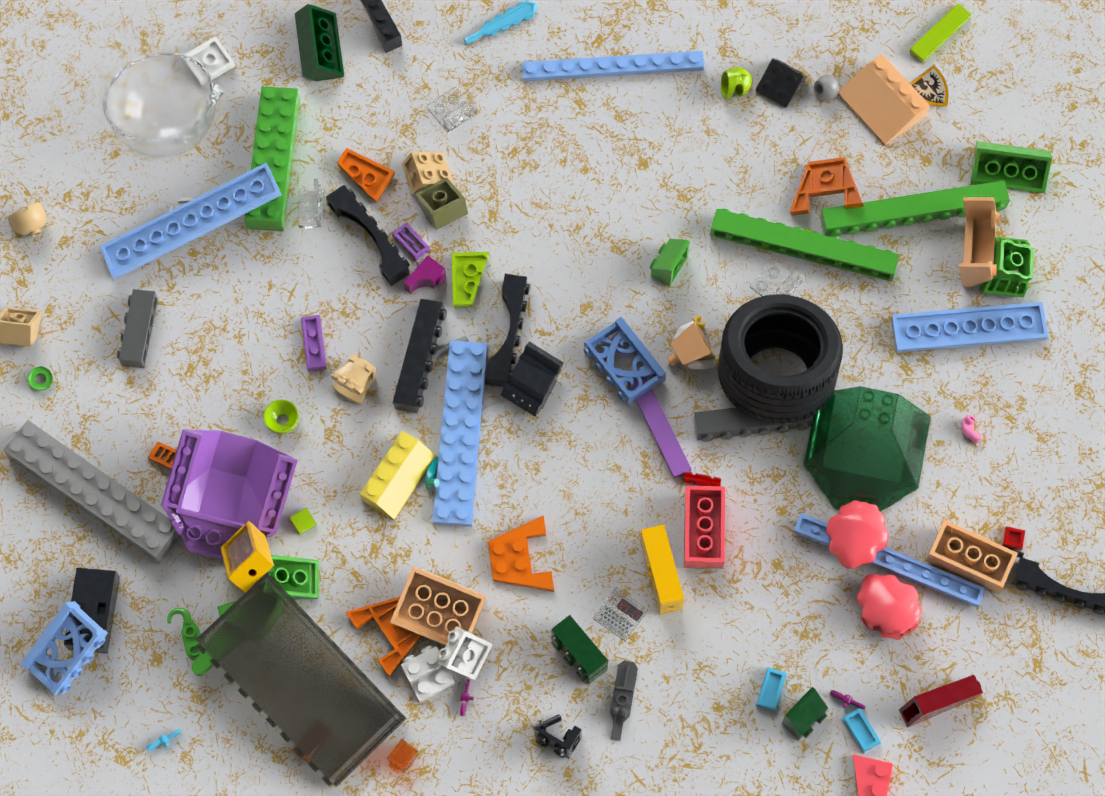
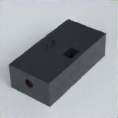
(96, 595)

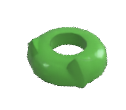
(37, 371)

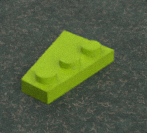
(466, 276)

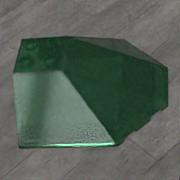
(867, 447)

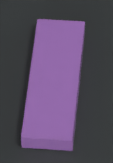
(313, 343)

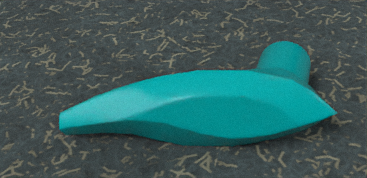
(430, 475)

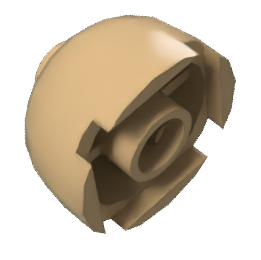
(29, 220)

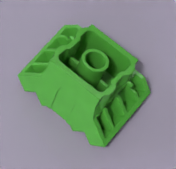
(1014, 268)

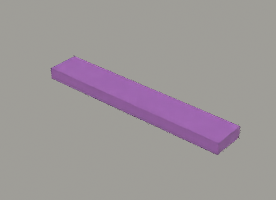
(662, 431)

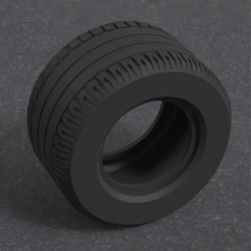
(784, 324)

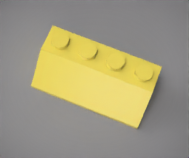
(397, 475)

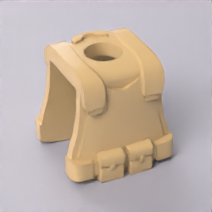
(354, 379)

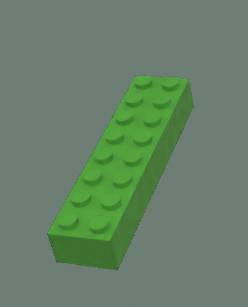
(274, 146)

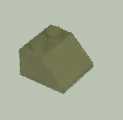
(442, 203)

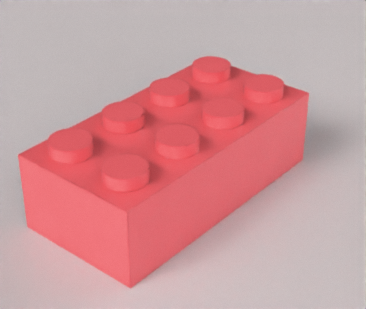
(704, 527)

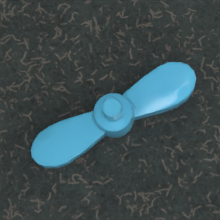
(163, 739)

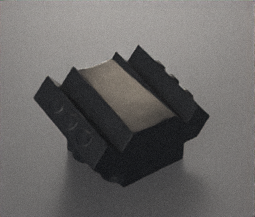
(532, 379)

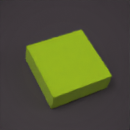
(303, 521)

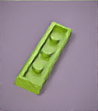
(940, 32)

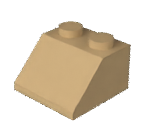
(19, 326)

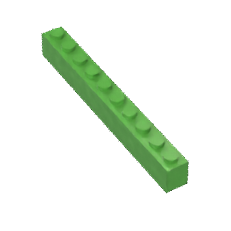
(909, 209)
(804, 244)

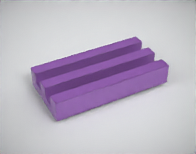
(421, 253)

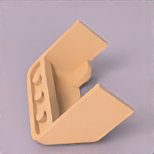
(979, 241)

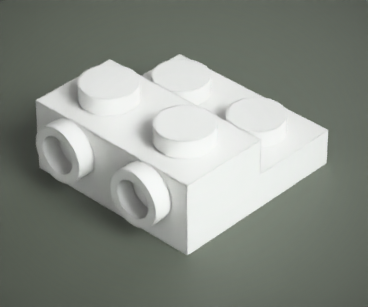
(464, 653)
(426, 674)

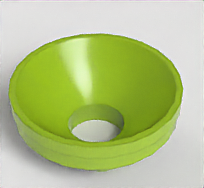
(277, 409)

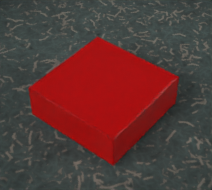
(1013, 538)

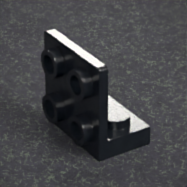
(780, 82)
(562, 749)

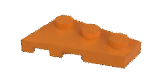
(366, 173)

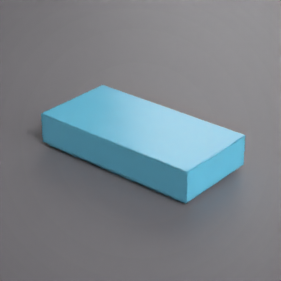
(771, 689)
(861, 730)

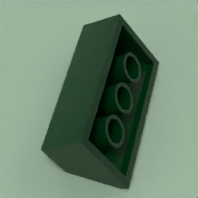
(319, 43)

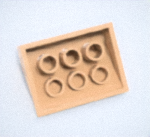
(884, 100)
(436, 606)

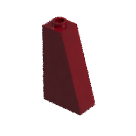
(940, 700)

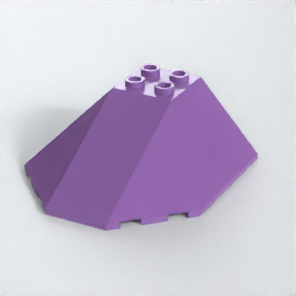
(223, 484)

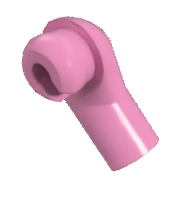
(968, 429)

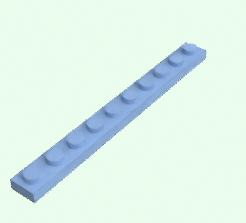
(613, 66)
(902, 565)

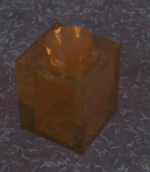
(402, 756)

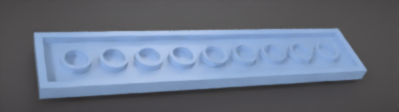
(190, 220)
(460, 433)

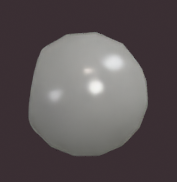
(826, 87)

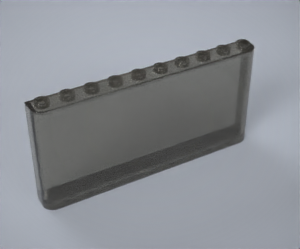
(300, 680)

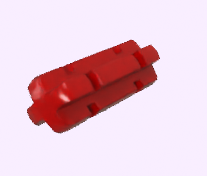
(701, 480)

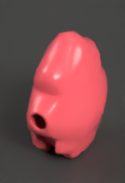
(857, 534)
(888, 606)

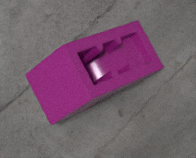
(428, 274)

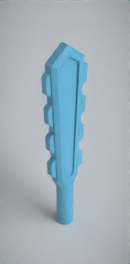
(512, 16)

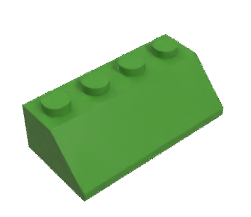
(1018, 166)

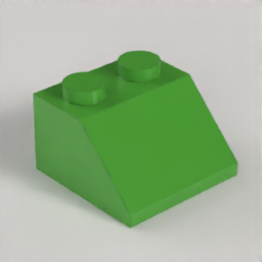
(670, 260)

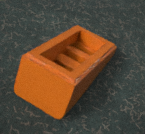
(158, 460)

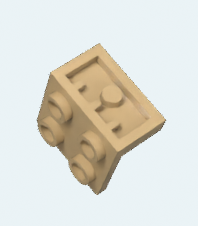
(425, 169)

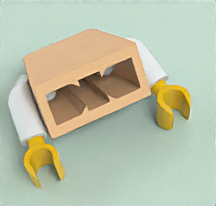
(692, 347)

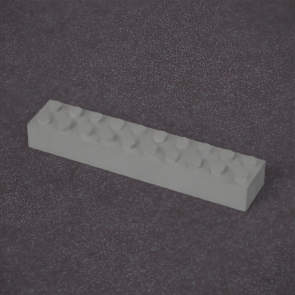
(92, 491)

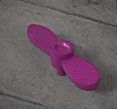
(465, 698)
(847, 699)

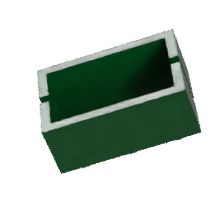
(578, 650)

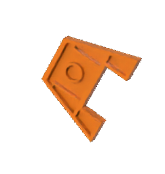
(826, 178)
(511, 557)
(400, 638)

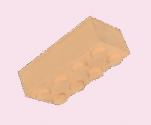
(971, 556)

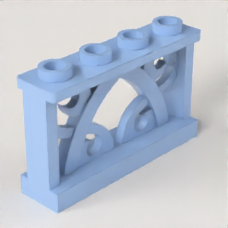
(39, 654)

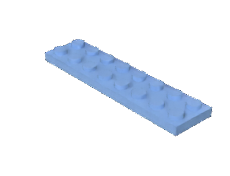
(969, 327)

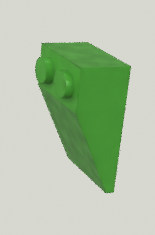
(296, 576)

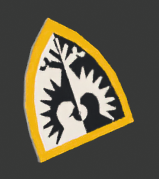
(932, 87)

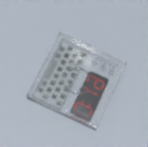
(620, 614)

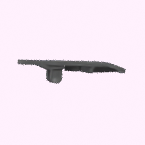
(624, 688)

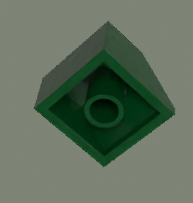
(805, 714)

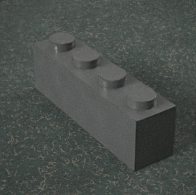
(138, 328)

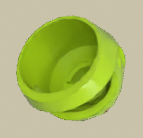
(733, 80)

